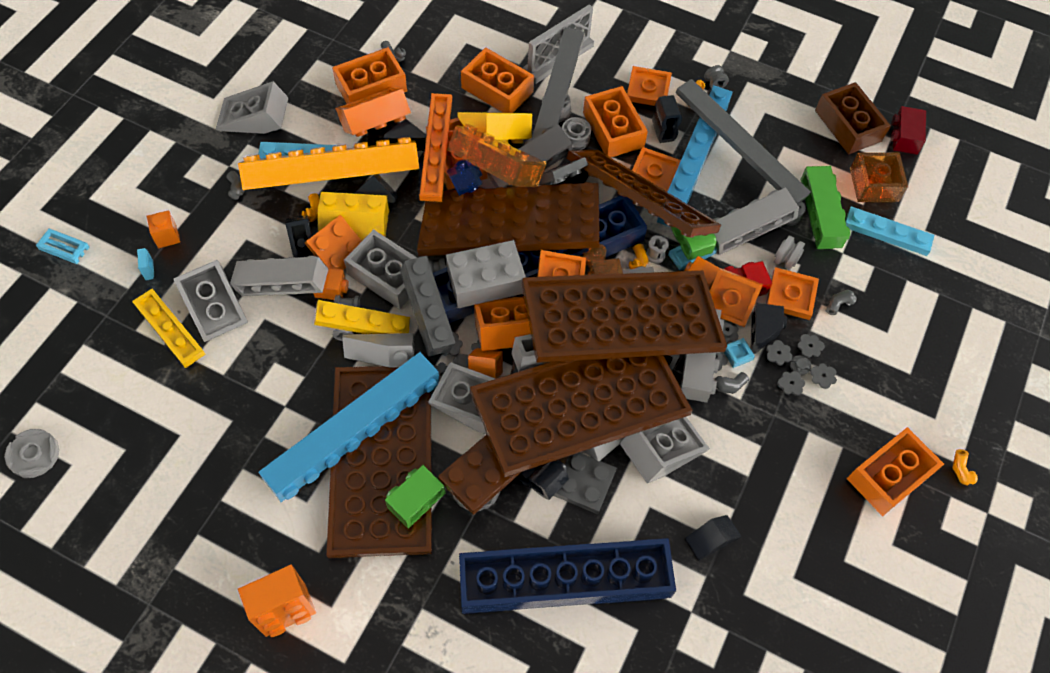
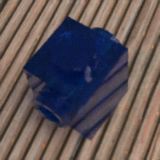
(465, 177)

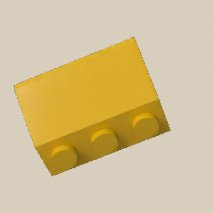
(500, 125)
(359, 210)

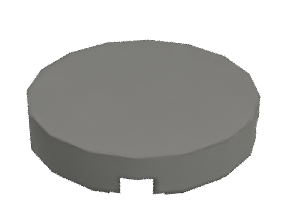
(32, 453)

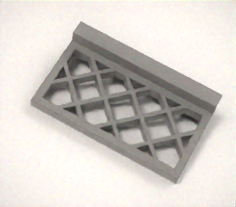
(541, 63)

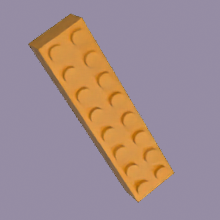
(328, 165)

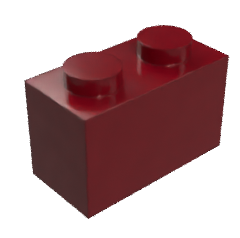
(909, 130)

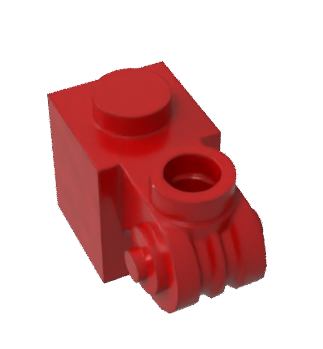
(755, 272)

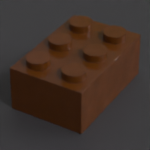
(852, 118)

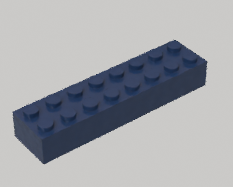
(566, 575)

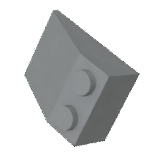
(254, 110)
(210, 300)
(454, 395)
(664, 448)

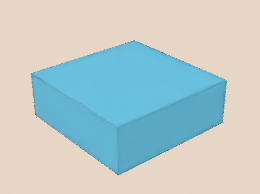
(145, 264)
(739, 353)

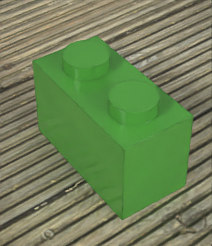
(414, 496)

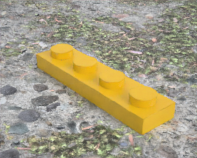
(359, 319)
(168, 328)

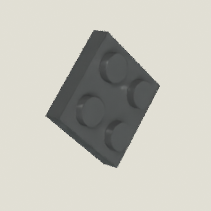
(563, 171)
(587, 482)

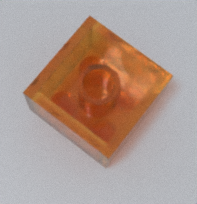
(878, 177)

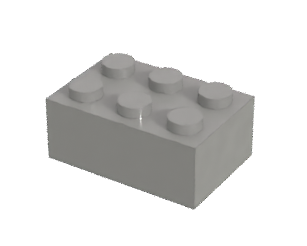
(378, 265)
(485, 273)

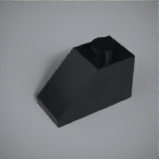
(299, 232)
(766, 325)

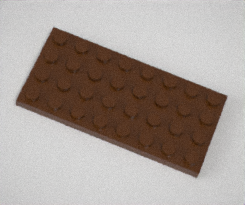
(531, 216)
(621, 316)
(575, 407)
(362, 478)

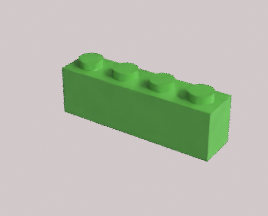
(825, 207)

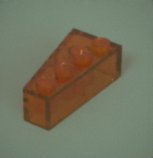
(496, 157)

